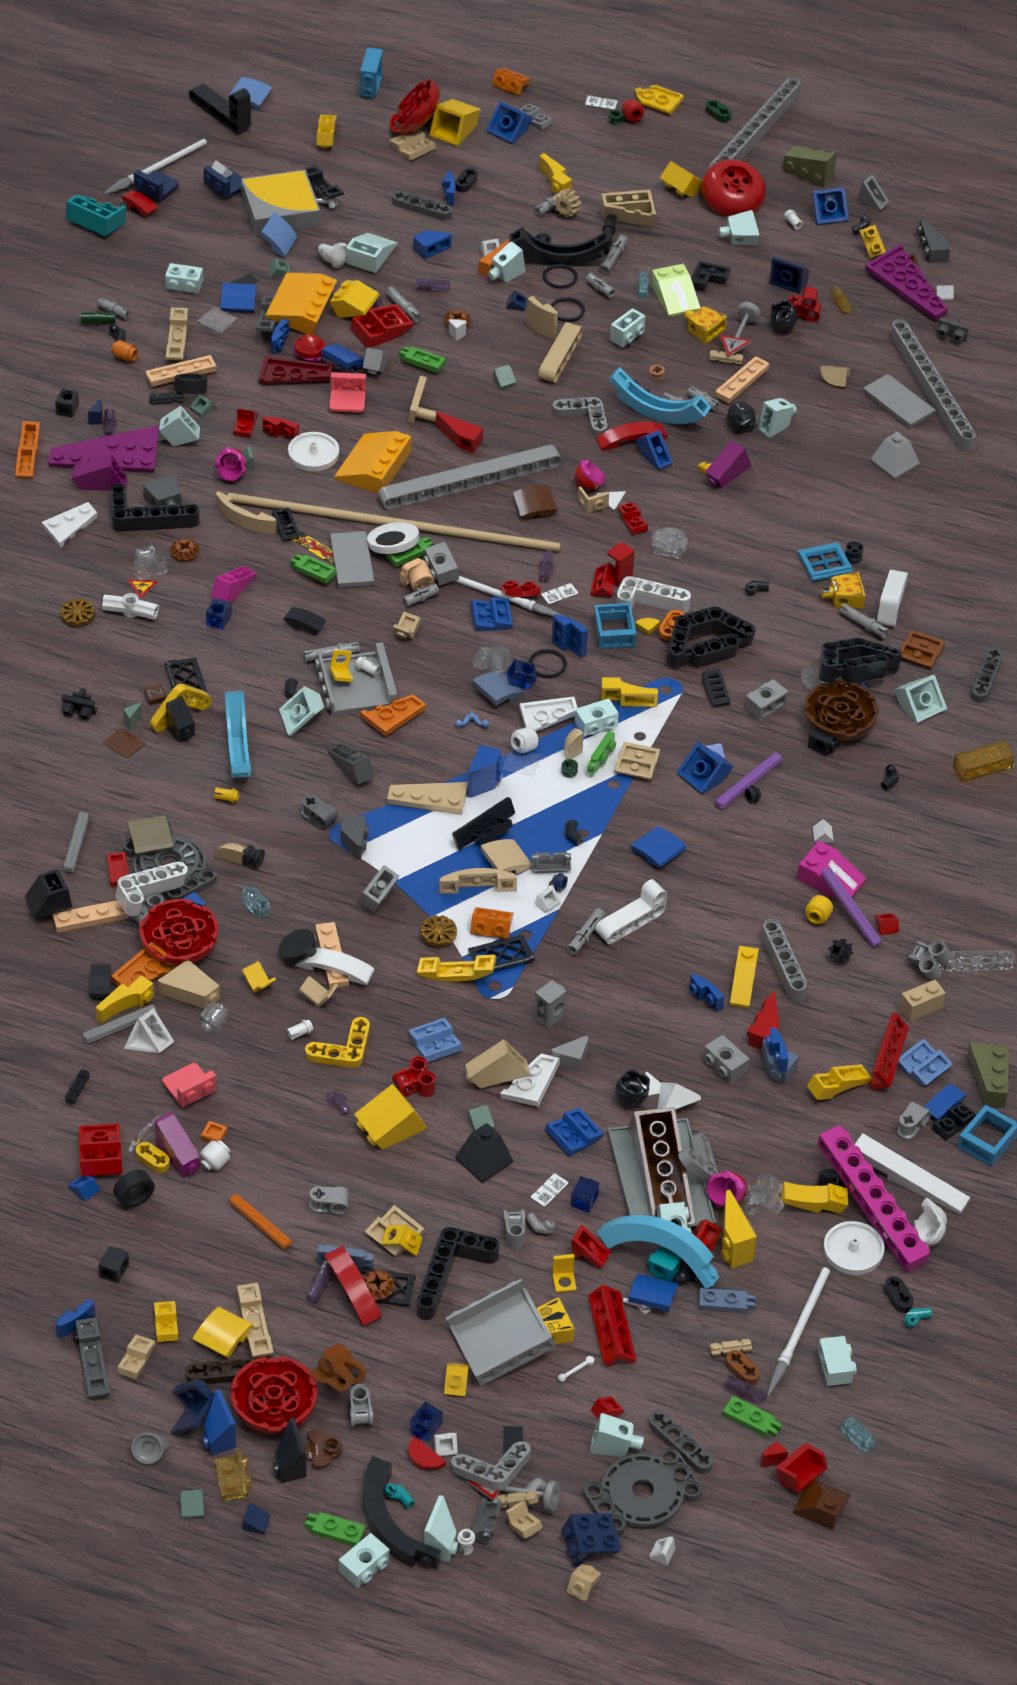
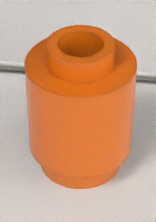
(124, 351)

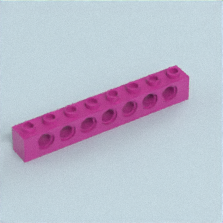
(908, 1257)

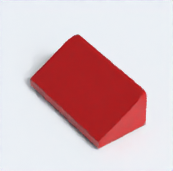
(604, 580)
(707, 1233)

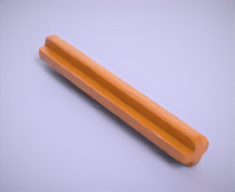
(260, 1221)

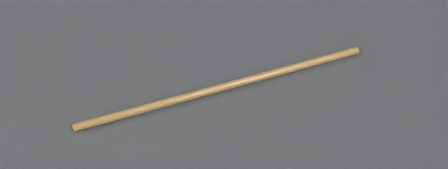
(382, 520)

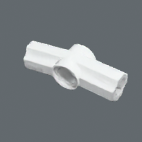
(130, 606)

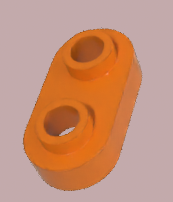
(667, 625)

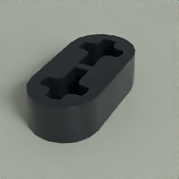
(466, 180)
(901, 1293)

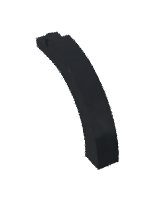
(552, 254)
(383, 1527)

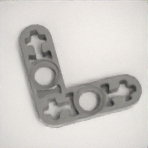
(560, 408)
(701, 1159)
(496, 1476)

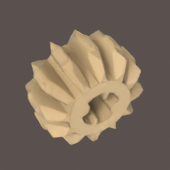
(567, 203)

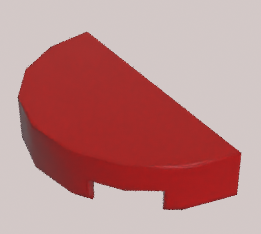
(423, 1456)

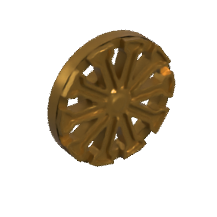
(77, 612)
(438, 931)

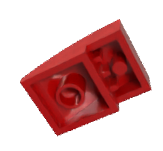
(381, 325)
(100, 1149)

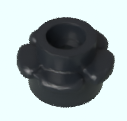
(752, 794)

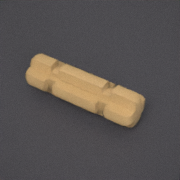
(722, 357)
(725, 1347)
(515, 1498)

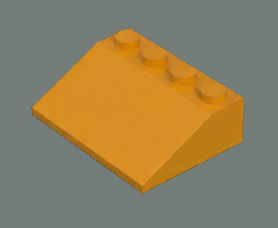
(302, 300)
(375, 460)

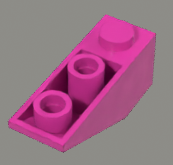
(231, 584)

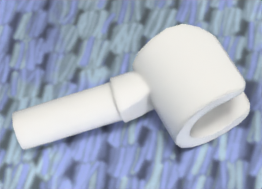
(331, 202)
(644, 1309)

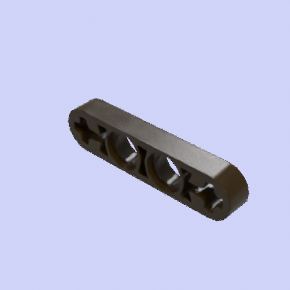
(225, 1366)

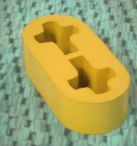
(155, 1155)

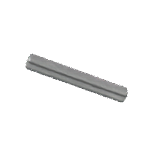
(76, 842)
(115, 1025)

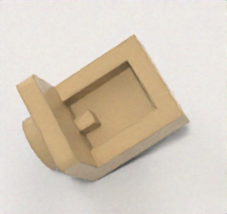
(407, 626)
(522, 1521)
(582, 1581)

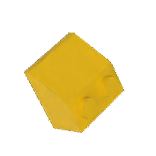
(681, 179)
(353, 299)

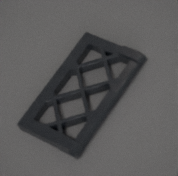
(181, 664)
(507, 944)
(391, 1300)

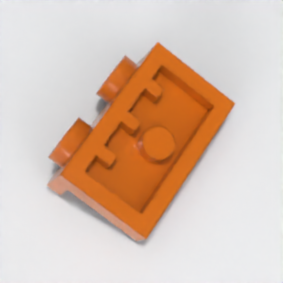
(510, 80)
(491, 922)

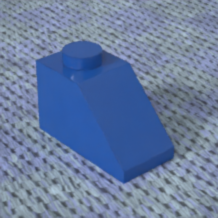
(431, 243)
(655, 449)

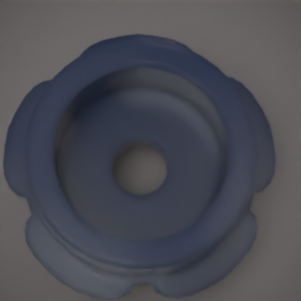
(559, 881)

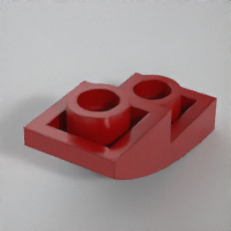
(142, 203)
(277, 426)
(632, 518)
(514, 589)

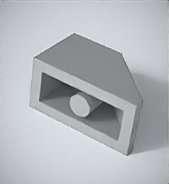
(375, 360)

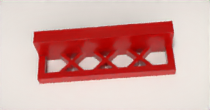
(889, 1053)
(608, 1325)

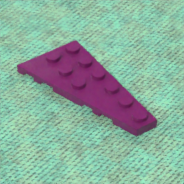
(907, 280)
(132, 450)

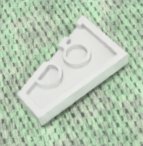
(547, 712)

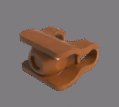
(336, 1364)

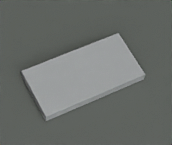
(899, 401)
(352, 559)

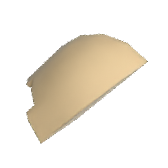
(835, 375)
(573, 744)
(231, 852)

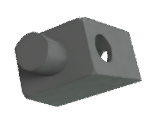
(162, 491)

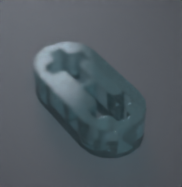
(643, 283)
(259, 899)
(858, 1434)

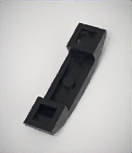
(320, 186)

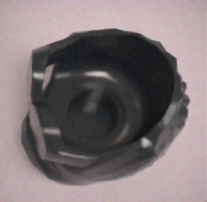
(783, 317)
(740, 415)
(630, 1090)

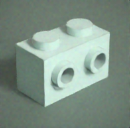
(184, 278)
(627, 327)
(836, 1360)

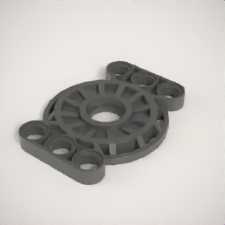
(184, 851)
(646, 1511)

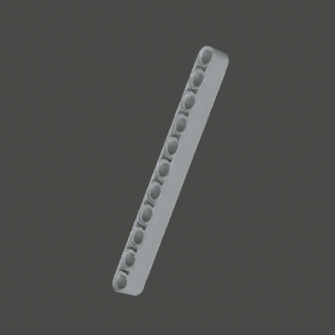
(761, 122)
(933, 385)
(469, 477)

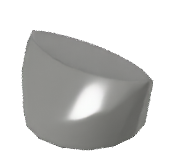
(148, 1447)

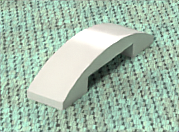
(340, 963)

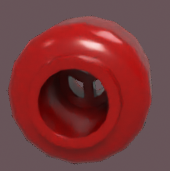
(632, 110)

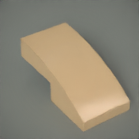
(136, 1357)

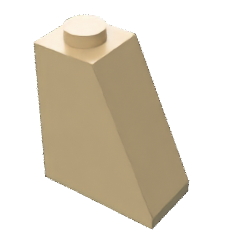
(189, 986)
(497, 1066)

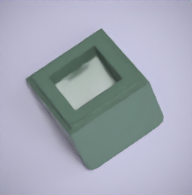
(278, 268)
(504, 376)
(202, 405)
(247, 453)
(132, 715)
(480, 1116)
(192, 1504)

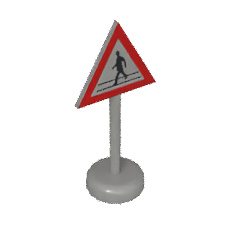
(747, 313)
(550, 1496)

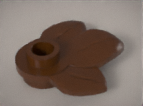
(319, 1447)

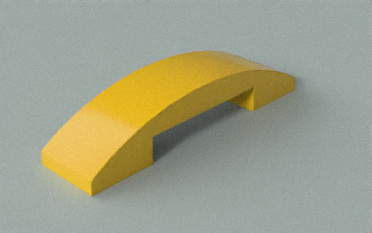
(456, 971)

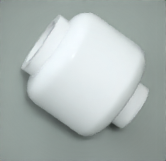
(524, 740)
(215, 1155)

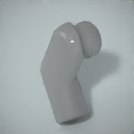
(539, 1227)
(537, 1485)

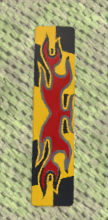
(315, 547)

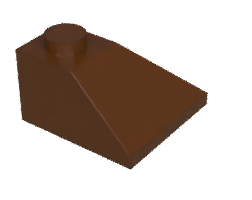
(822, 1504)

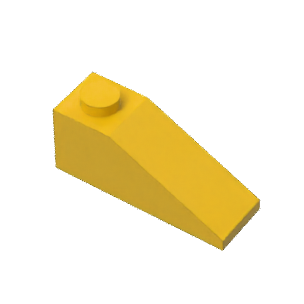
(744, 976)

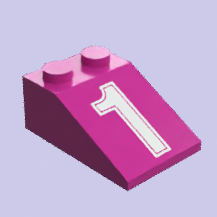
(825, 856)

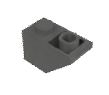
(354, 833)

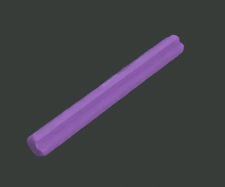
(748, 780)
(851, 907)

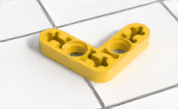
(200, 701)
(345, 1052)

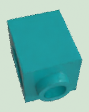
(664, 1264)

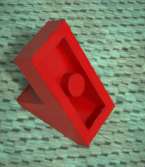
(245, 423)
(589, 1246)

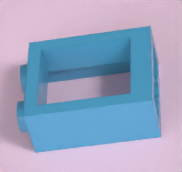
(371, 72)
(615, 638)
(981, 1149)

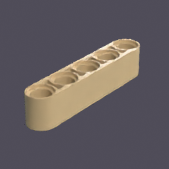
(560, 352)

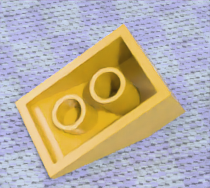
(738, 1235)

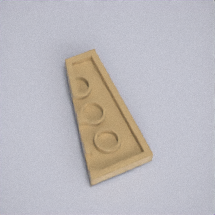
(431, 796)

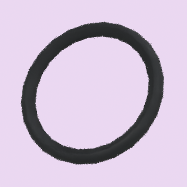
(564, 266)
(570, 299)
(550, 651)

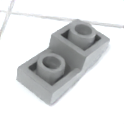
(539, 120)

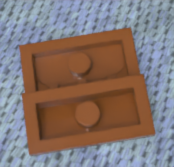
(922, 649)

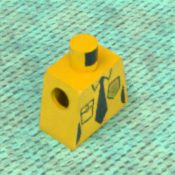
(557, 1321)

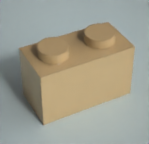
(922, 1000)

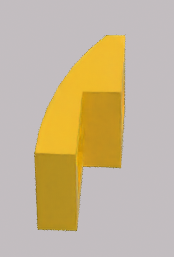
(166, 1321)

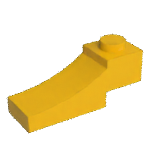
(326, 130)
(555, 173)
(628, 694)
(125, 997)
(838, 1080)
(816, 1197)

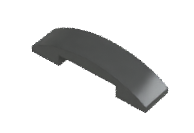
(265, 324)
(92, 1357)

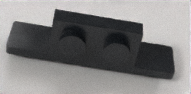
(486, 825)

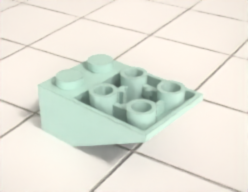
(368, 251)

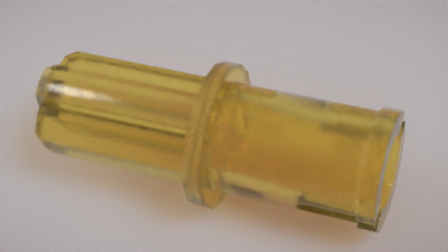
(841, 299)

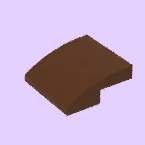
(535, 501)

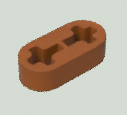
(744, 1365)

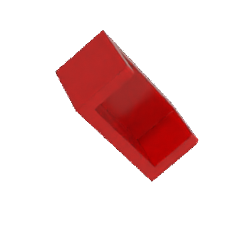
(624, 561)
(801, 1467)

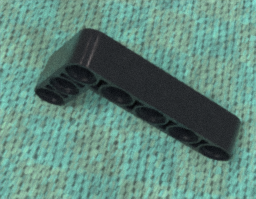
(232, 114)
(149, 517)
(461, 1244)

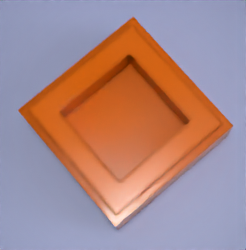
(214, 1132)

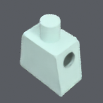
(741, 229)
(508, 263)
(775, 416)
(178, 428)
(614, 1437)

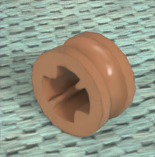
(657, 372)

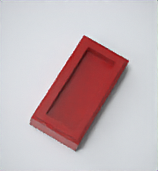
(116, 867)

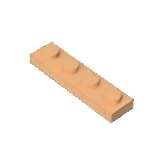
(167, 373)
(742, 379)
(89, 916)
(328, 939)

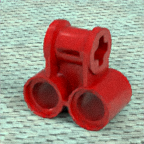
(807, 304)
(416, 1078)

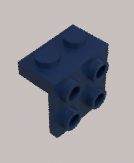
(154, 184)
(223, 186)
(198, 1400)
(589, 1535)

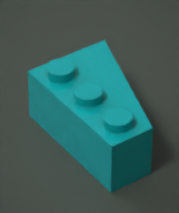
(94, 215)

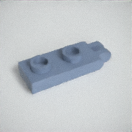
(359, 1257)
(726, 1300)

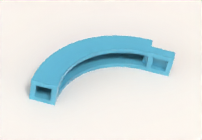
(657, 408)
(237, 734)
(665, 1234)

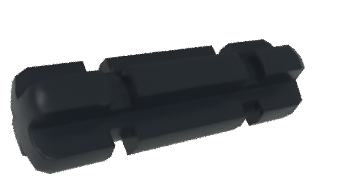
(167, 397)
(77, 1086)

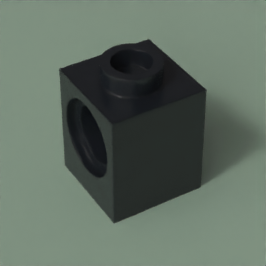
(67, 403)
(822, 742)
(113, 1264)

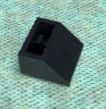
(48, 895)

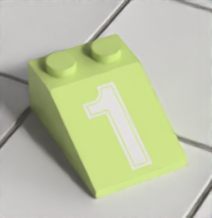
(674, 290)

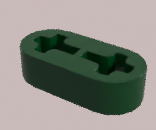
(718, 111)

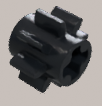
(840, 950)

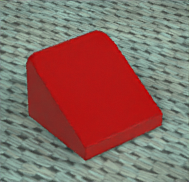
(887, 923)
(606, 1406)
(773, 1455)

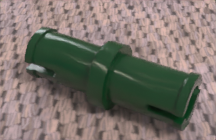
(97, 317)

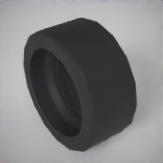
(190, 383)
(140, 1194)

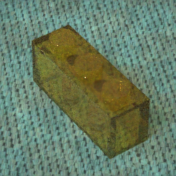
(983, 761)

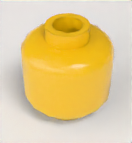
(819, 909)

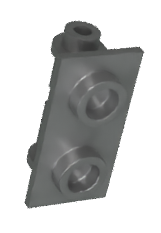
(545, 862)
(485, 1520)

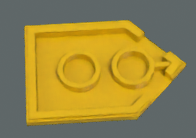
(659, 98)

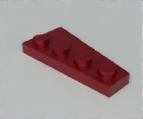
(293, 371)

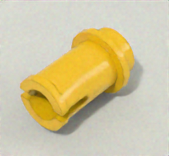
(227, 794)

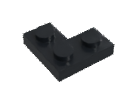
(707, 271)

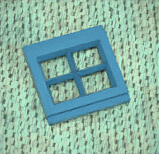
(820, 551)

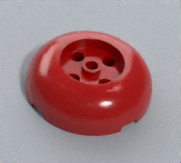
(416, 108)
(743, 179)
(191, 928)
(273, 1382)

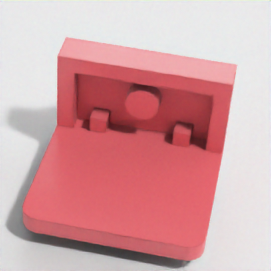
(347, 392)
(190, 1084)

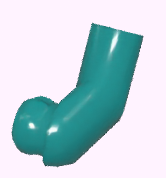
(915, 1315)
(399, 1493)

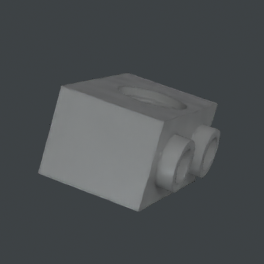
(441, 563)
(766, 699)
(378, 888)
(550, 1004)
(726, 1059)

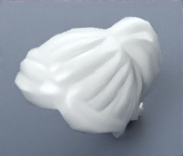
(333, 254)
(931, 1223)

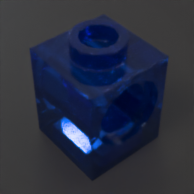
(218, 613)
(521, 674)
(585, 1194)
(430, 1415)

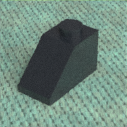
(179, 719)

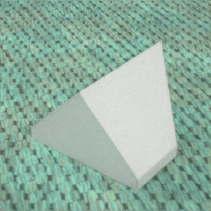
(149, 1034)
(675, 1096)

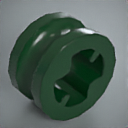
(615, 117)
(569, 772)

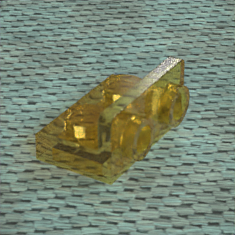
(232, 1476)

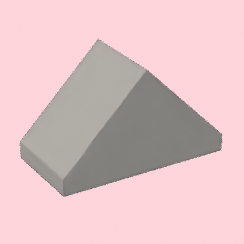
(872, 194)
(572, 1053)

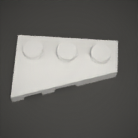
(68, 523)
(533, 1087)

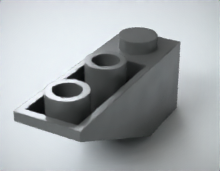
(934, 243)
(352, 763)

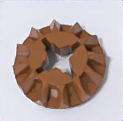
(459, 315)
(184, 554)
(386, 1287)

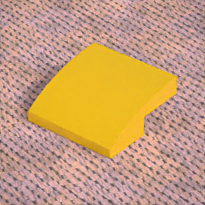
(222, 1332)

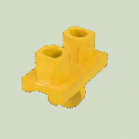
(872, 241)

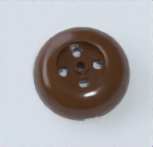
(830, 707)

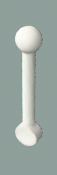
(589, 1361)

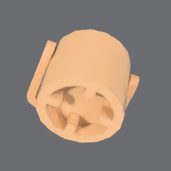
(417, 574)

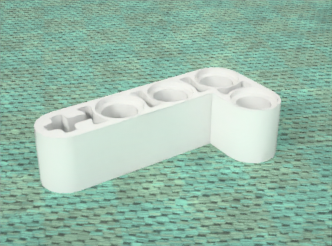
(653, 594)
(891, 598)
(134, 887)
(634, 915)

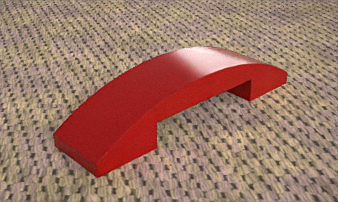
(627, 432)
(353, 1285)

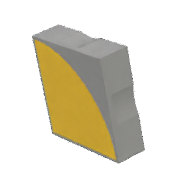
(283, 193)

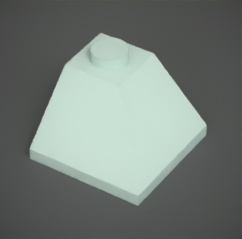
(921, 698)
(300, 709)
(440, 1531)

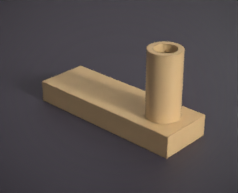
(415, 410)

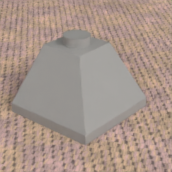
(895, 456)

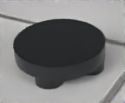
(298, 946)

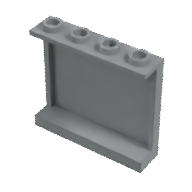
(364, 691)
(500, 1332)

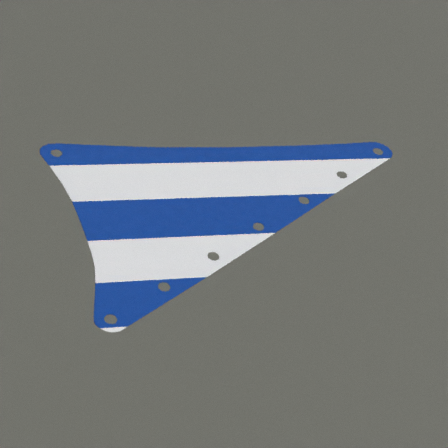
(422, 847)

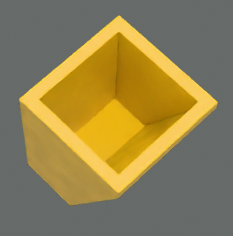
(454, 121)
(389, 1119)

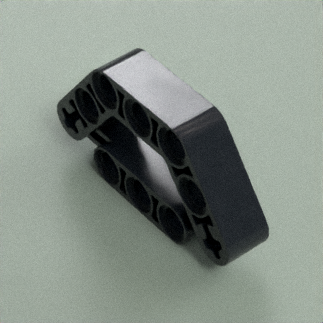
(733, 633)
(857, 660)

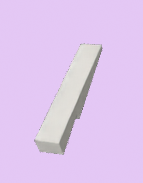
(910, 1175)

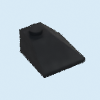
(484, 1153)
(290, 1455)

